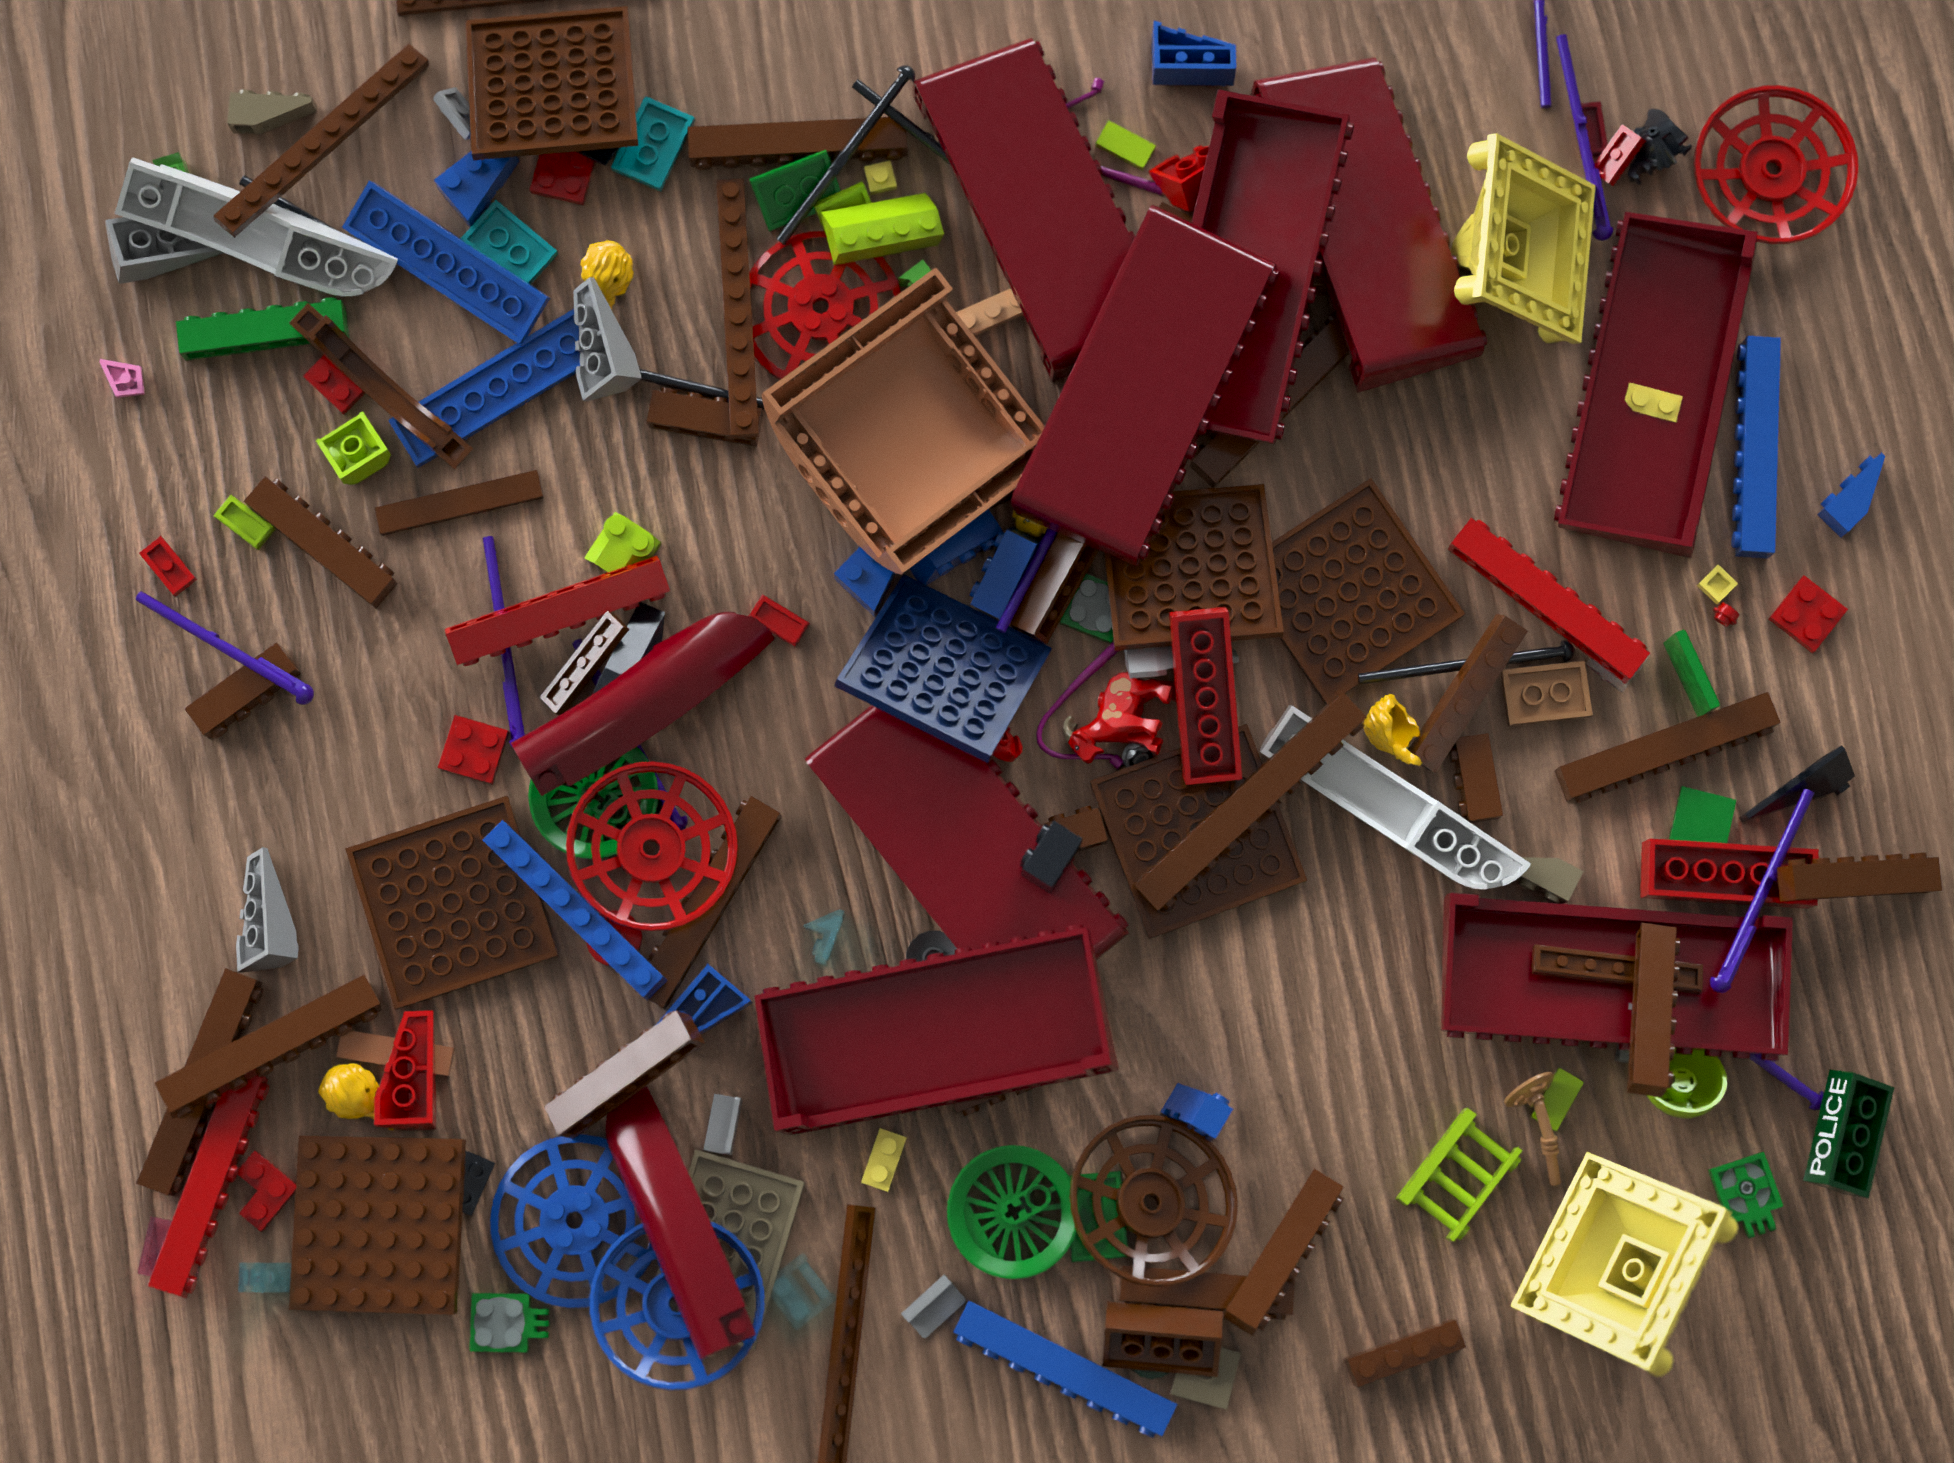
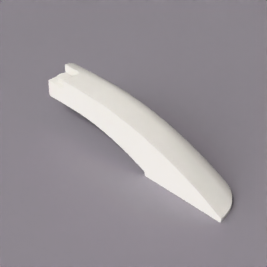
(274, 241)
(1404, 813)

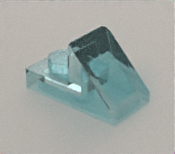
(828, 927)
(264, 1277)

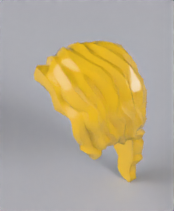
(610, 267)
(1392, 729)
(349, 1091)

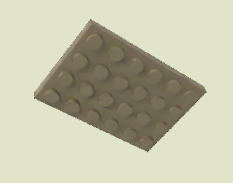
(754, 1208)

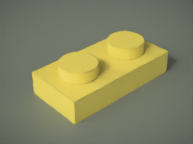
(1653, 402)
(883, 1160)

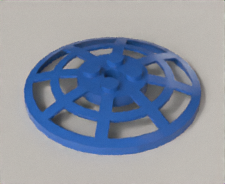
(554, 1220)
(660, 1317)

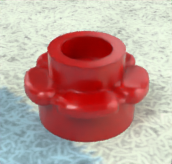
(1725, 615)

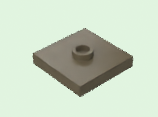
(1209, 1389)

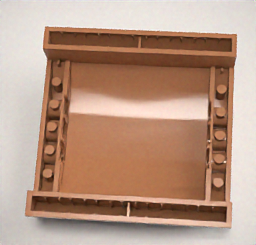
(905, 426)

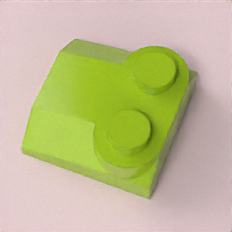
(354, 450)
(621, 544)

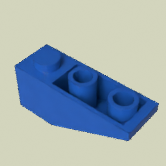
(1852, 502)

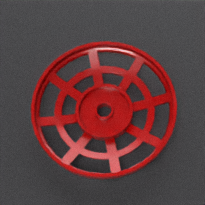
(1785, 155)
(804, 296)
(661, 831)

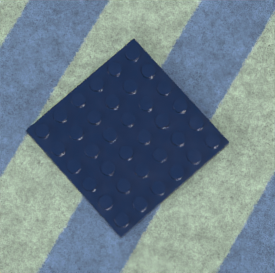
(943, 668)

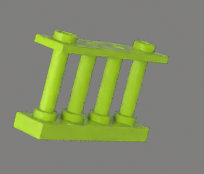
(1431, 1171)

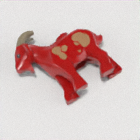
(1120, 717)

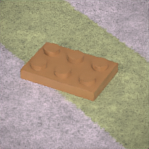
(1546, 693)

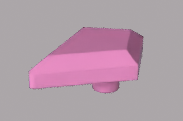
(124, 378)

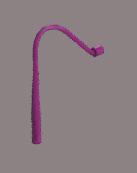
(1123, 177)
(1100, 661)

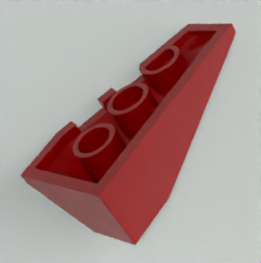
(1181, 177)
(409, 1079)

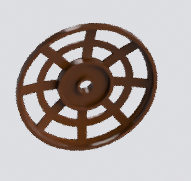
(1167, 1193)

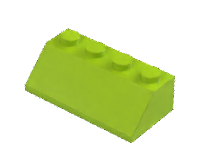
(882, 228)

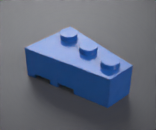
(1189, 59)
(473, 184)
(958, 549)
(1003, 571)
(864, 580)
(710, 1000)
(1198, 1109)

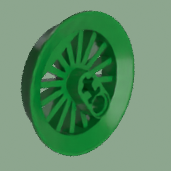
(547, 826)
(971, 1237)

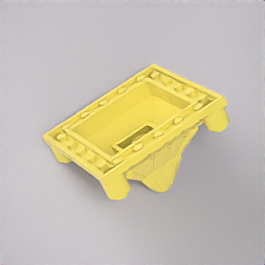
(1527, 239)
(1622, 1261)

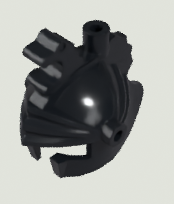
(1662, 144)

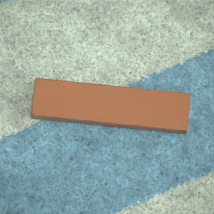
(377, 1050)

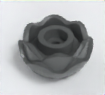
(1135, 754)

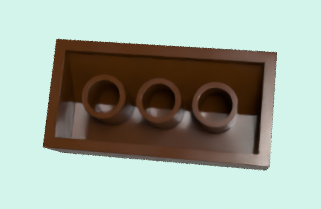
(1162, 1339)

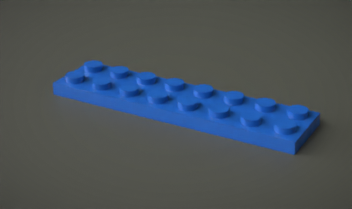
(446, 262)
(500, 384)

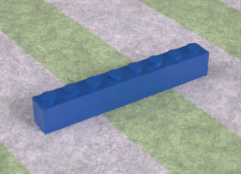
(1756, 447)
(575, 910)
(1064, 1368)

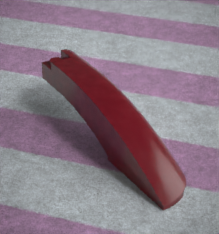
(641, 699)
(677, 1226)

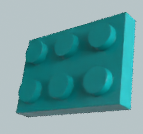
(660, 141)
(510, 243)

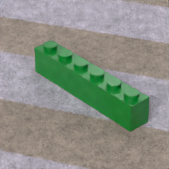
(250, 329)

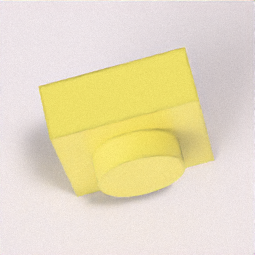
(880, 177)
(1717, 584)

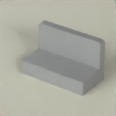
(723, 1124)
(934, 1306)

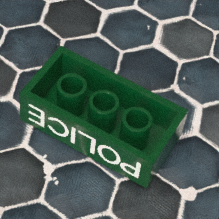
(1849, 1133)

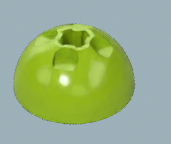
(1696, 1086)

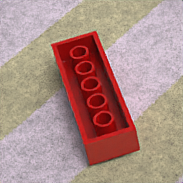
(1205, 695)
(1713, 872)

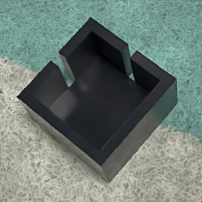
(1049, 858)

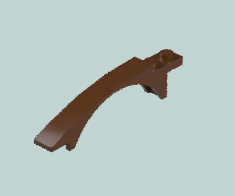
(379, 386)

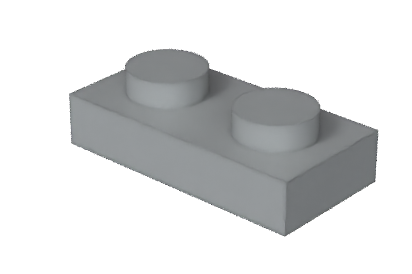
(456, 110)

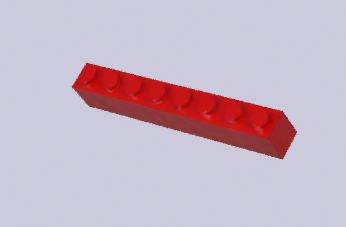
(1548, 600)
(556, 611)
(207, 1188)

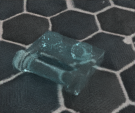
(793, 1299)

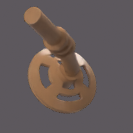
(1531, 1094)

